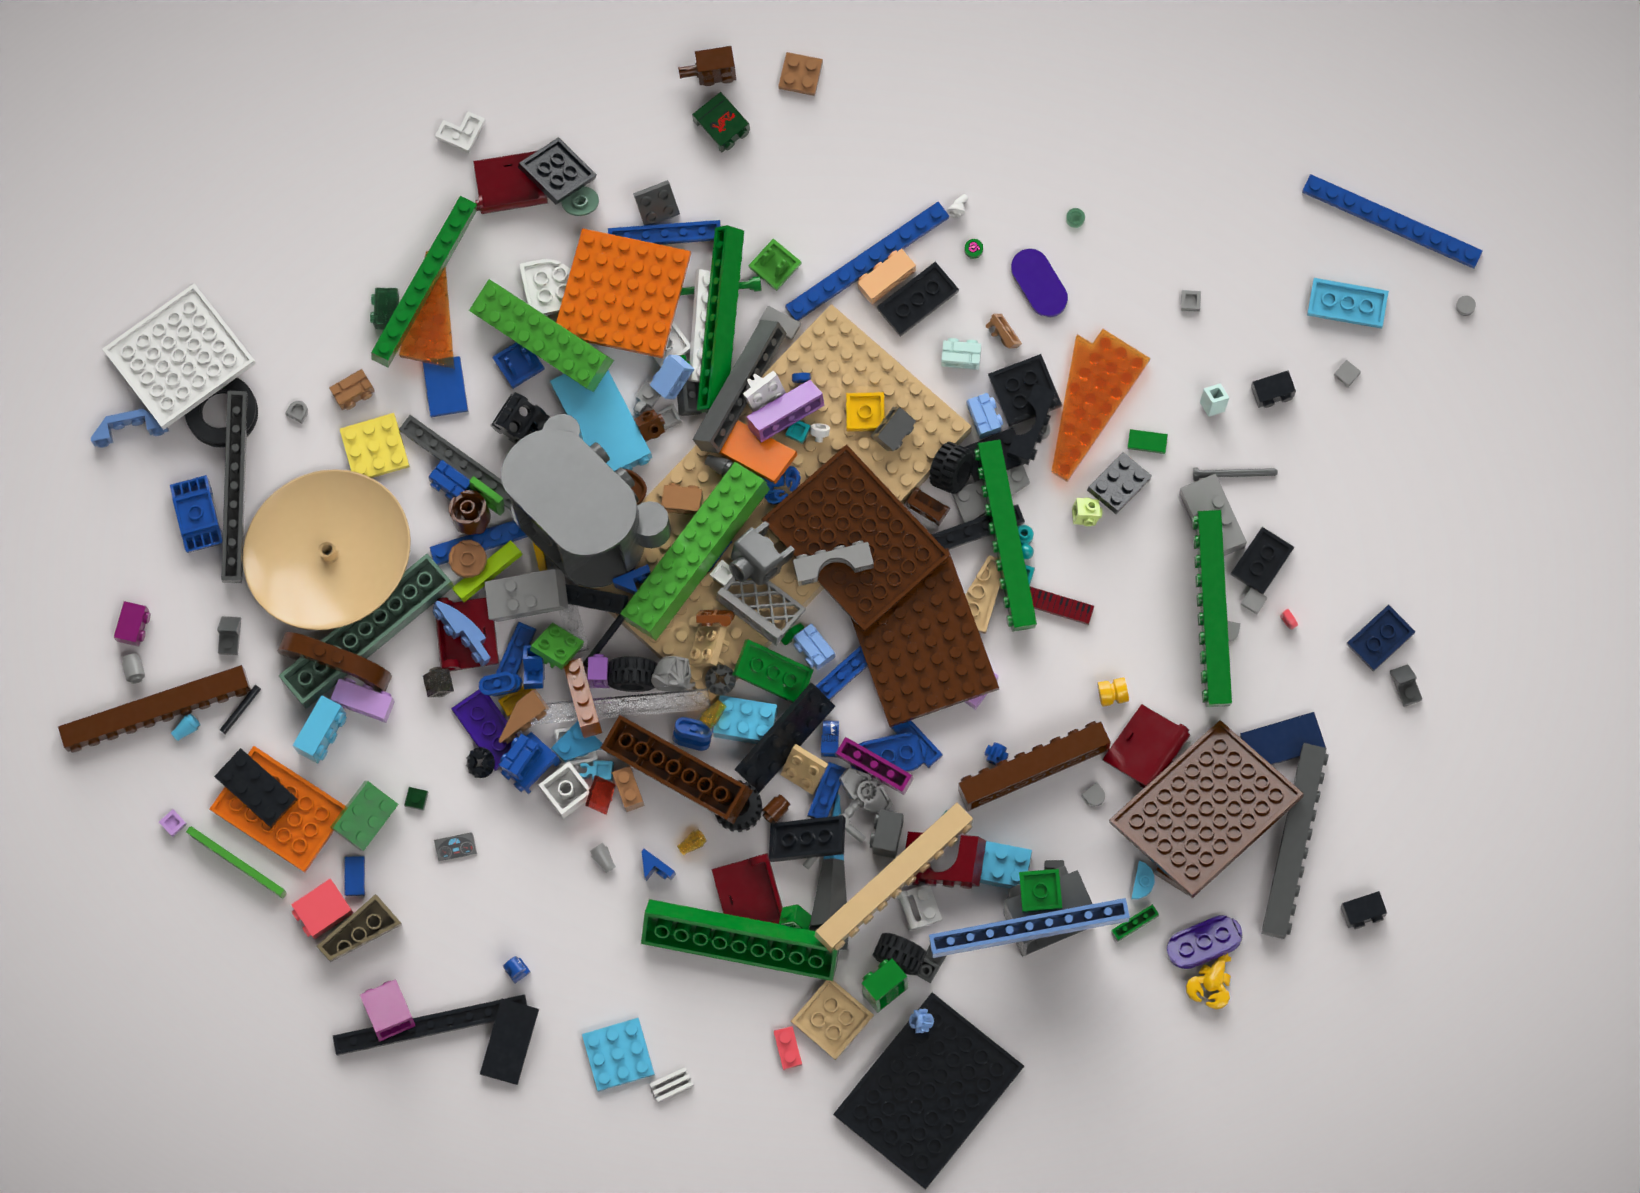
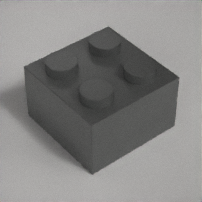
(887, 834)

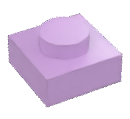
(172, 823)

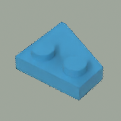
(573, 744)

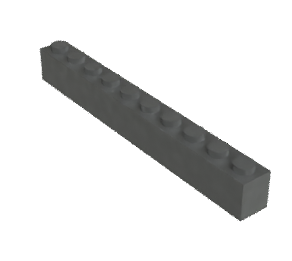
(234, 487)
(1293, 843)

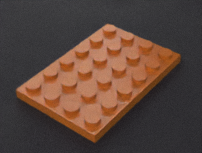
(300, 831)

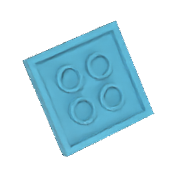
(618, 1054)

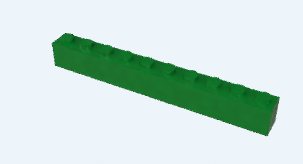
(423, 281)
(720, 314)
(1006, 536)

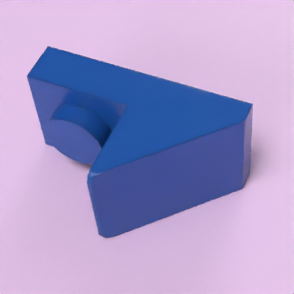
(627, 581)
(652, 863)

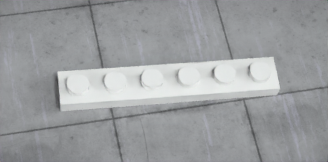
(701, 292)

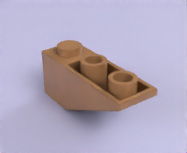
(524, 712)

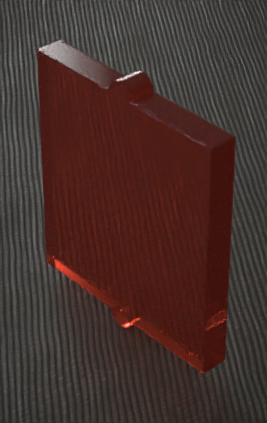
(600, 795)

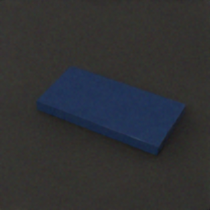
(1285, 738)

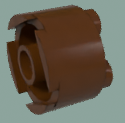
(469, 512)

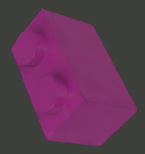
(132, 624)

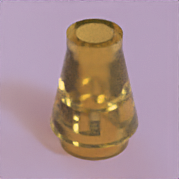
(712, 714)
(692, 842)

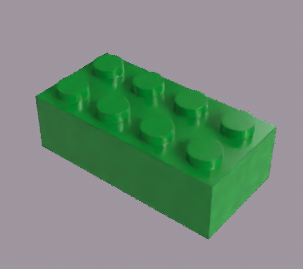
(884, 984)

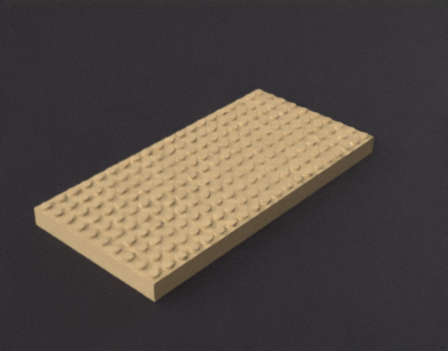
(839, 363)

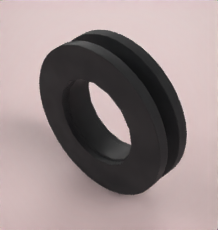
(217, 436)

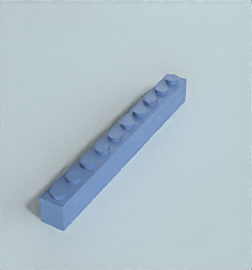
(1029, 927)

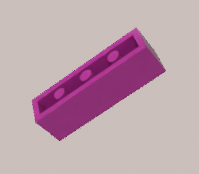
(874, 765)

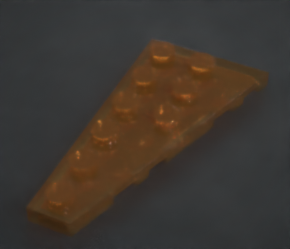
(431, 332)

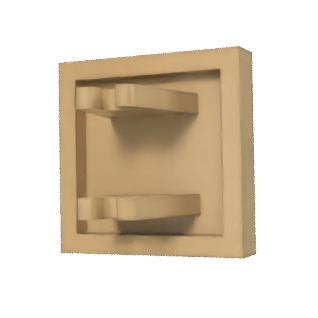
(708, 646)
(804, 769)

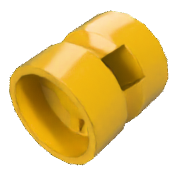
(1110, 692)

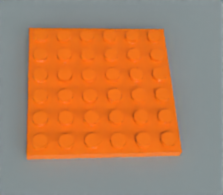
(623, 292)

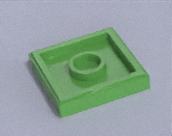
(493, 500)

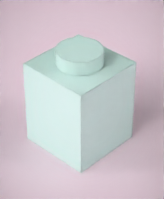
(1214, 400)

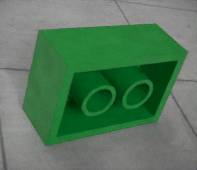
(364, 815)

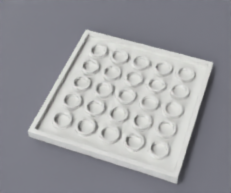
(179, 356)

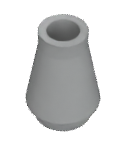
(602, 857)

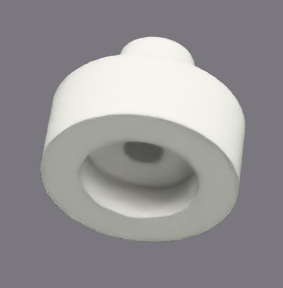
(819, 431)

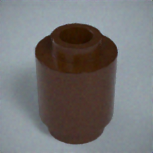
(775, 809)

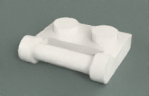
(925, 904)

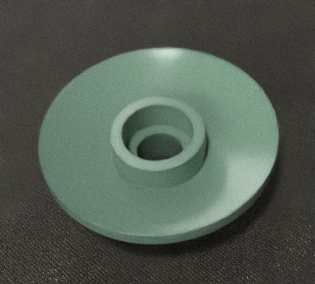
(581, 202)

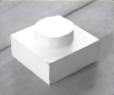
(721, 573)

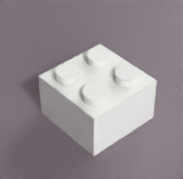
(565, 790)

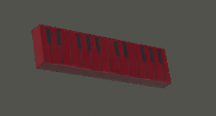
(1061, 606)

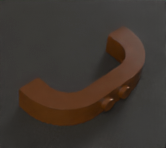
(298, 645)

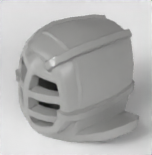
(673, 673)

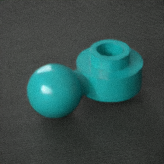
(1026, 540)

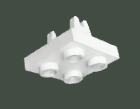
(763, 390)

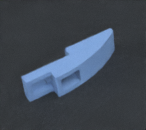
(458, 625)

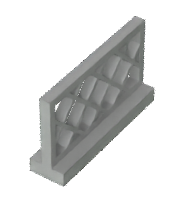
(753, 618)

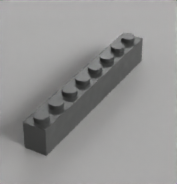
(730, 400)

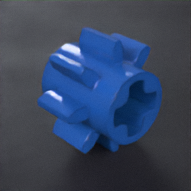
(996, 753)

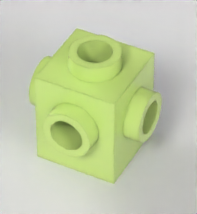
(1086, 511)

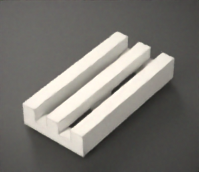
(660, 1098)

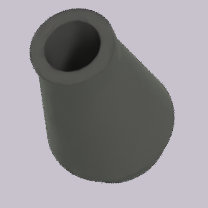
(718, 464)

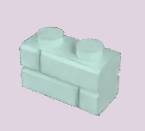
(961, 354)

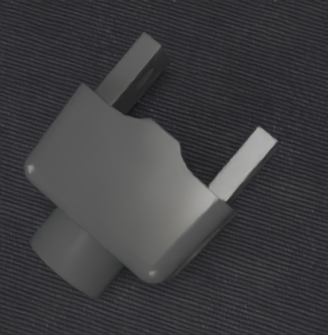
(756, 557)

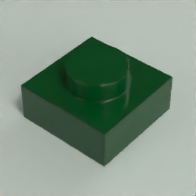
(416, 798)

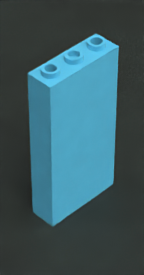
(604, 420)

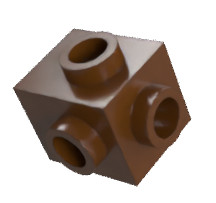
(650, 424)

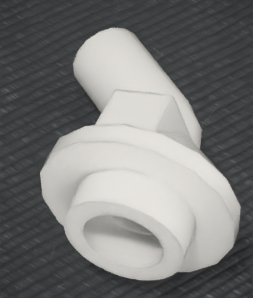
(957, 209)

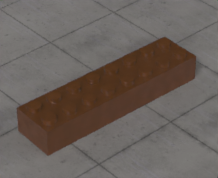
(1034, 766)
(676, 769)

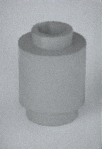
(133, 668)

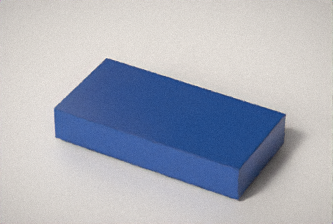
(355, 876)

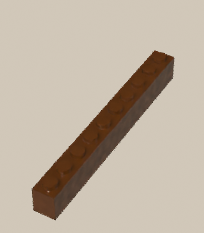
(154, 708)

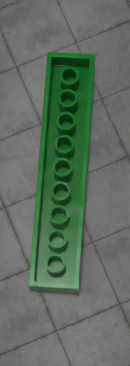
(1213, 608)
(737, 940)

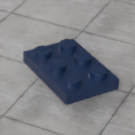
(1381, 638)

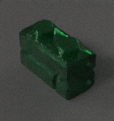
(385, 302)

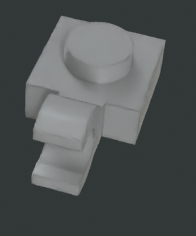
(647, 397)

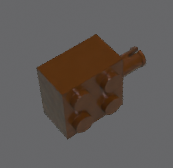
(711, 66)

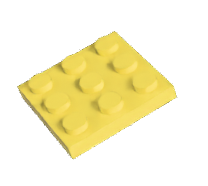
(375, 446)

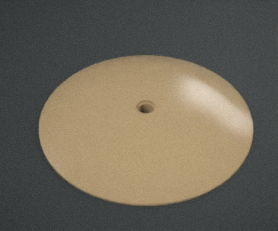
(319, 514)

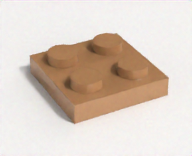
(800, 74)

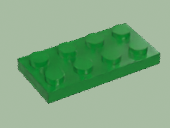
(772, 671)

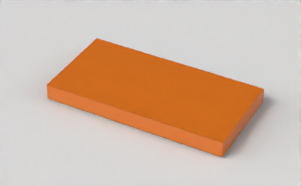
(764, 458)

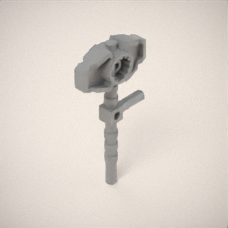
(866, 795)

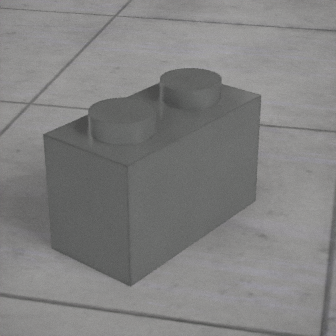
(893, 429)

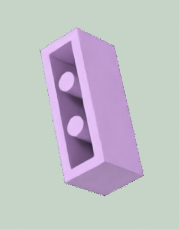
(363, 699)

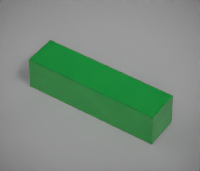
(1135, 923)

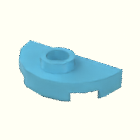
(1143, 882)

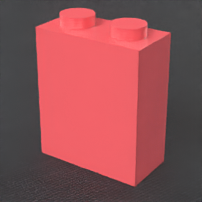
(321, 909)

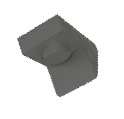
(229, 635)
(1406, 685)

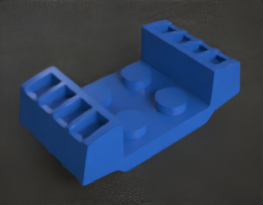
(196, 514)

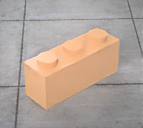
(886, 276)

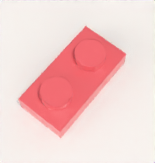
(787, 1048)

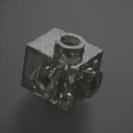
(438, 682)

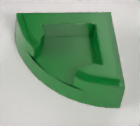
(791, 633)

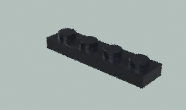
(596, 599)

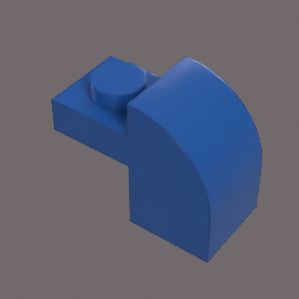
(533, 669)

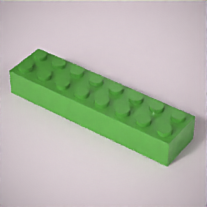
(541, 335)

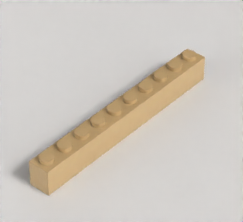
(894, 877)

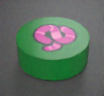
(973, 248)

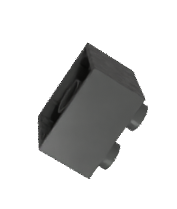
(1072, 894)

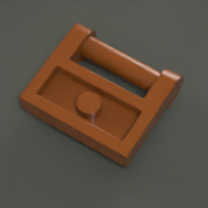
(708, 617)

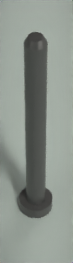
(1234, 473)

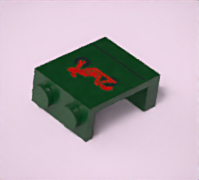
(722, 122)

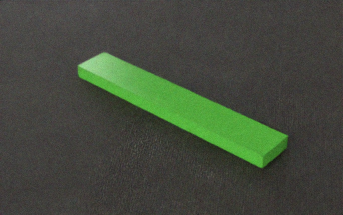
(235, 861)

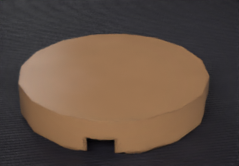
(467, 559)

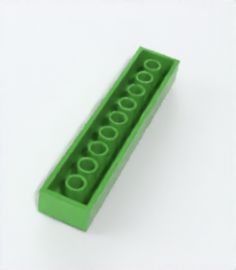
(695, 551)

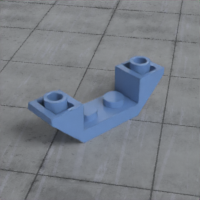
(103, 436)

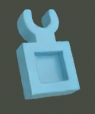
(600, 768)

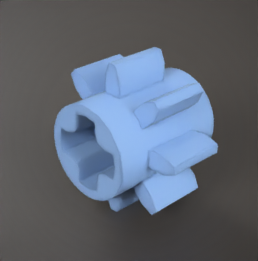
(921, 1021)

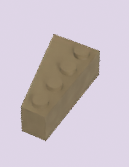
(361, 927)

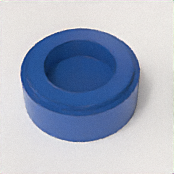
(801, 377)

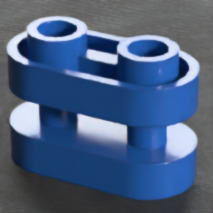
(500, 684)
(692, 734)

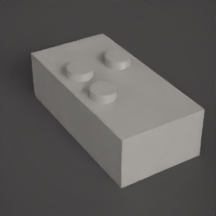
(1209, 495)
(526, 595)

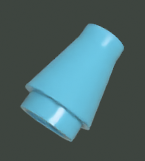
(185, 727)

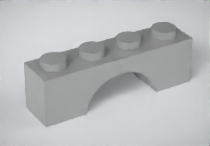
(855, 556)

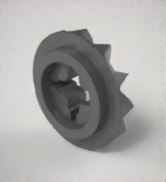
(720, 689)

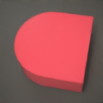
(1289, 619)

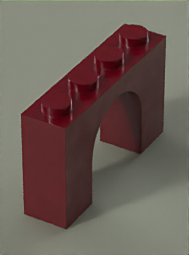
(965, 870)

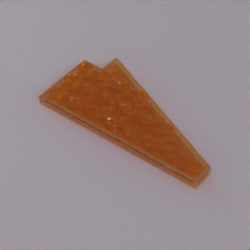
(1096, 386)

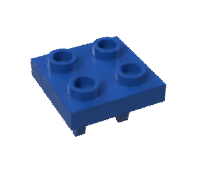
(518, 364)

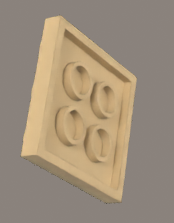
(832, 1018)

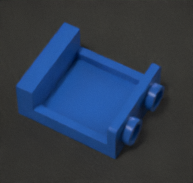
(542, 763)

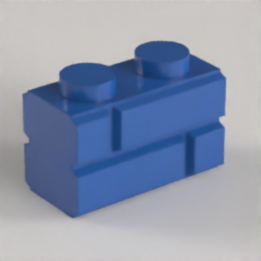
(448, 480)
(520, 757)

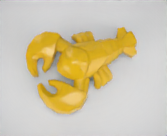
(1212, 981)

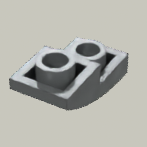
(930, 966)

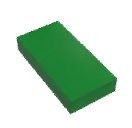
(1147, 441)

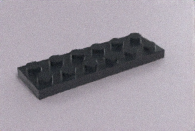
(790, 729)

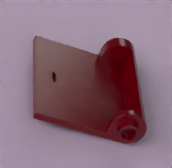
(504, 185)
(452, 652)
(1151, 747)
(749, 889)

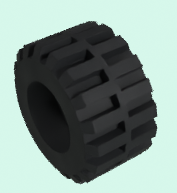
(951, 467)
(631, 674)
(750, 817)
(904, 952)

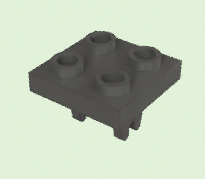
(656, 203)

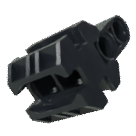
(525, 424)

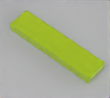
(495, 565)

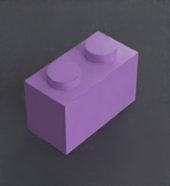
(598, 671)

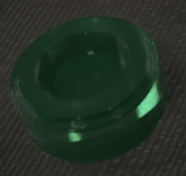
(1075, 217)

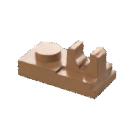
(1003, 329)

